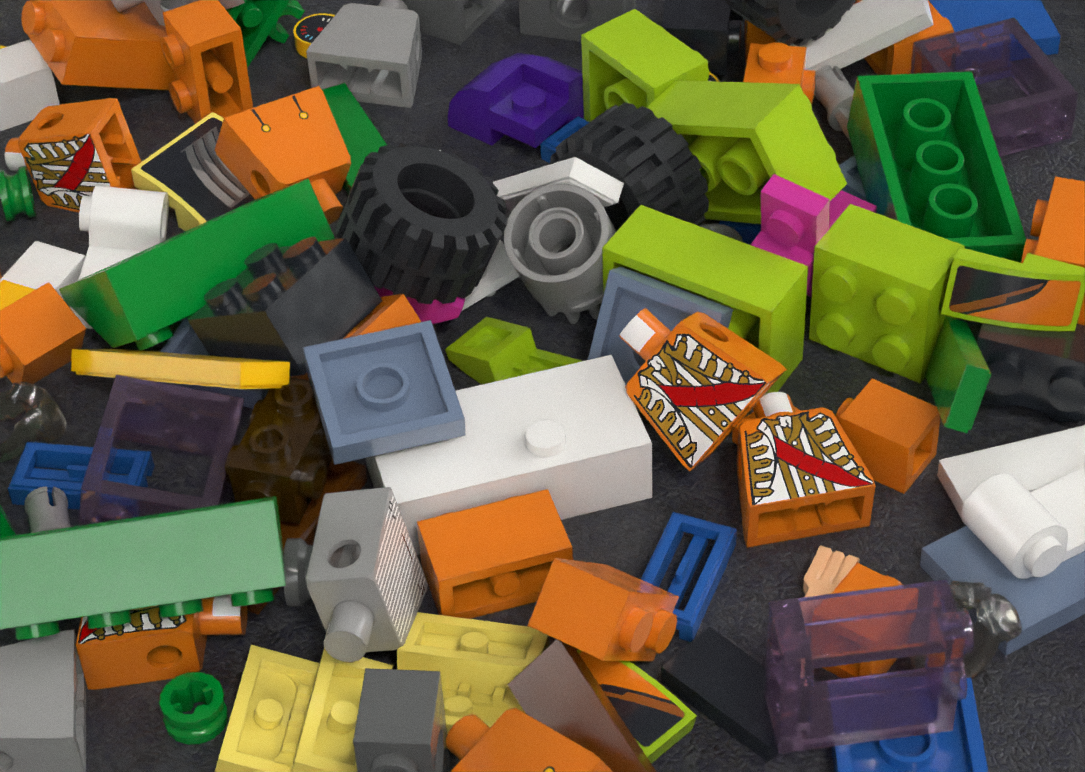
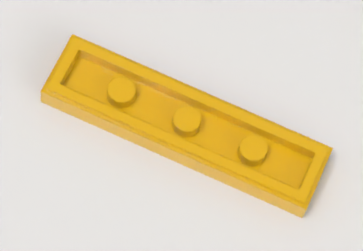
(181, 368)

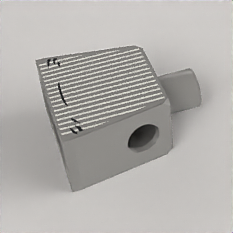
(366, 592)

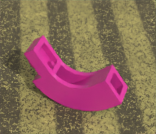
(797, 220)

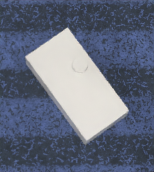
(527, 434)

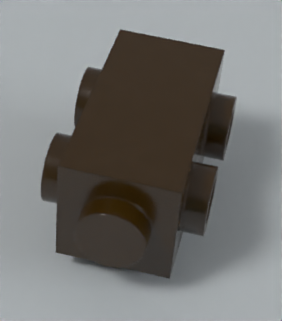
(282, 452)

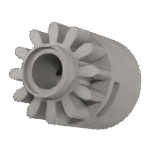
(557, 248)

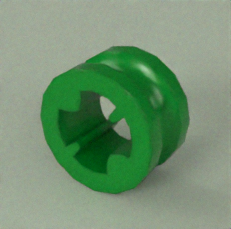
(16, 194)
(207, 719)

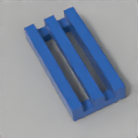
(75, 461)
(725, 536)

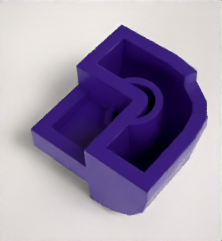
(519, 99)

